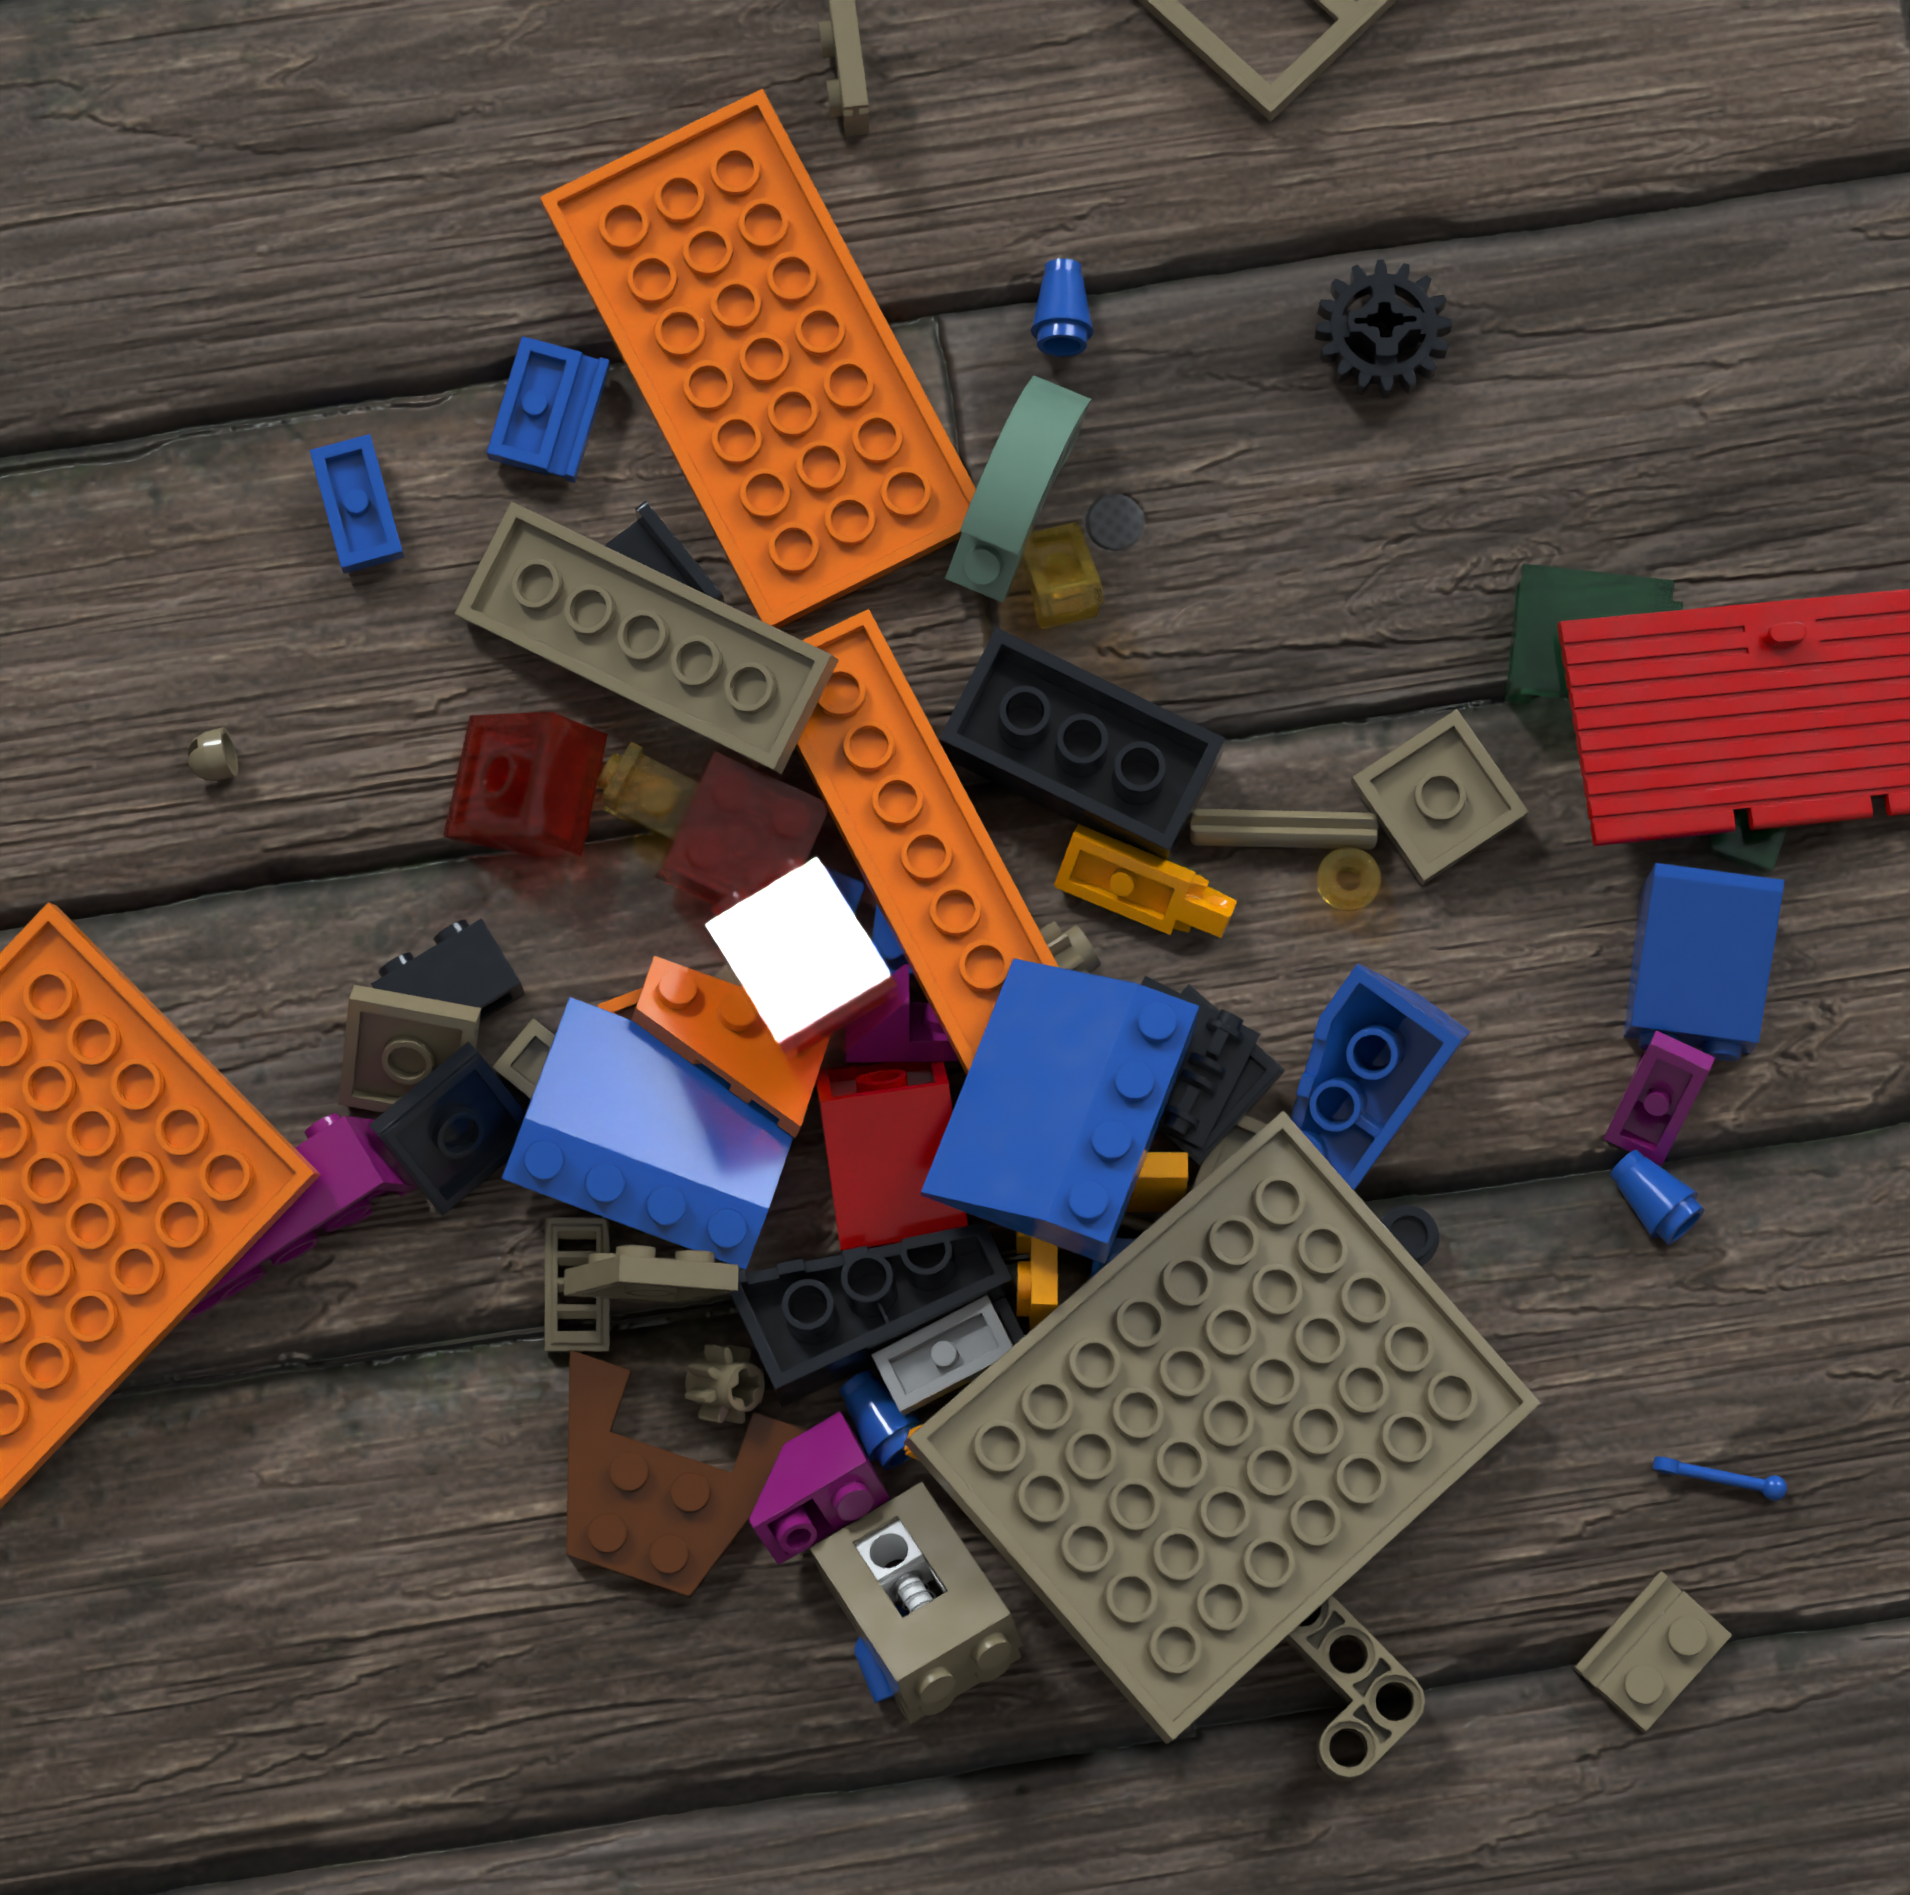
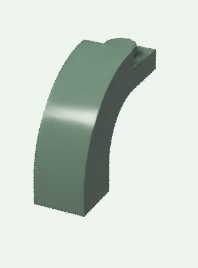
(1015, 486)

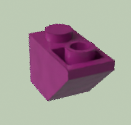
(816, 1489)

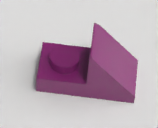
(898, 1031)
(1658, 1097)

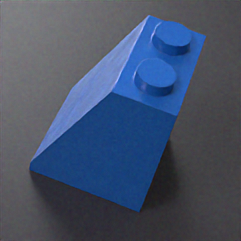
(1702, 958)

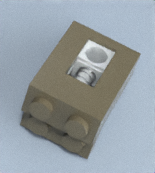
(943, 1640)

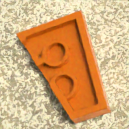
(720, 1028)

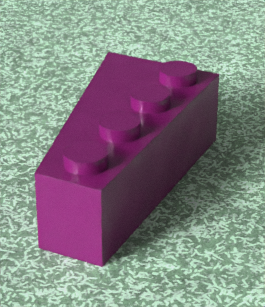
(352, 1171)

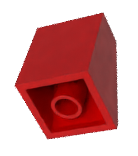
(880, 1144)

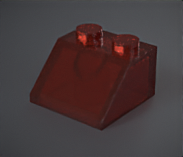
(526, 784)

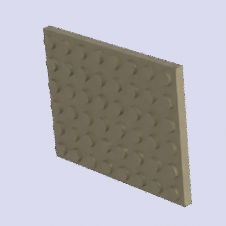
(1222, 1426)

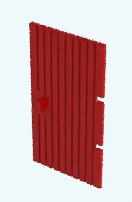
(1739, 710)

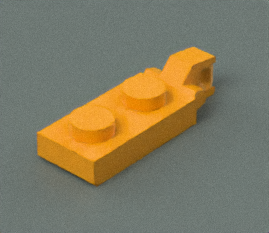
(1141, 885)

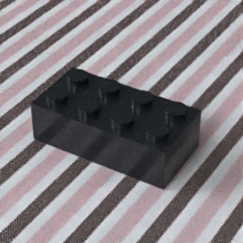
(1080, 745)

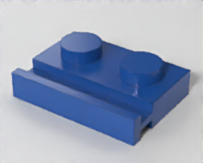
(548, 409)

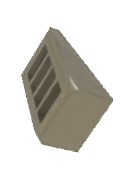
(579, 1341)

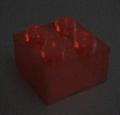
(738, 831)

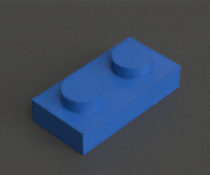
(356, 503)

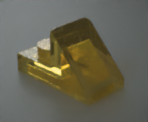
(1061, 576)

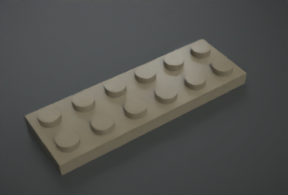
(647, 637)

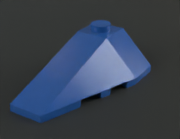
(1370, 1069)

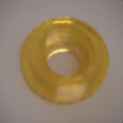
(1352, 860)

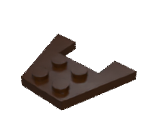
(648, 1507)

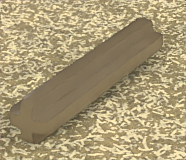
(1283, 828)

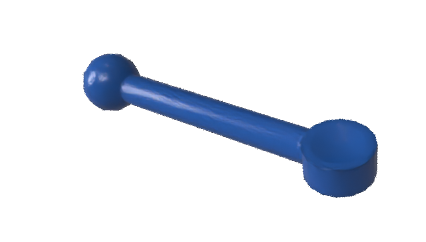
(1773, 1486)

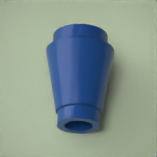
(1062, 310)
(1657, 1197)
(878, 1419)

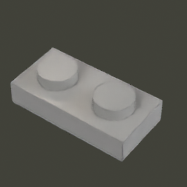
(943, 1355)

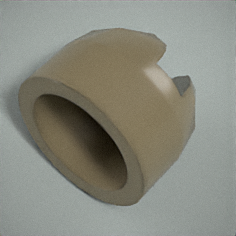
(213, 755)

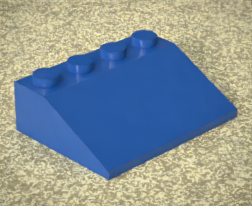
(1062, 1105)
(647, 1138)

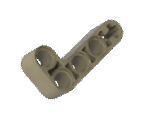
(1356, 1688)

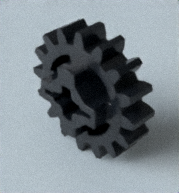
(1407, 325)

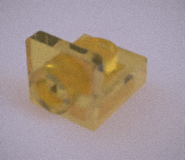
(644, 791)

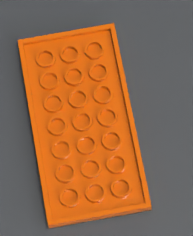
(764, 360)

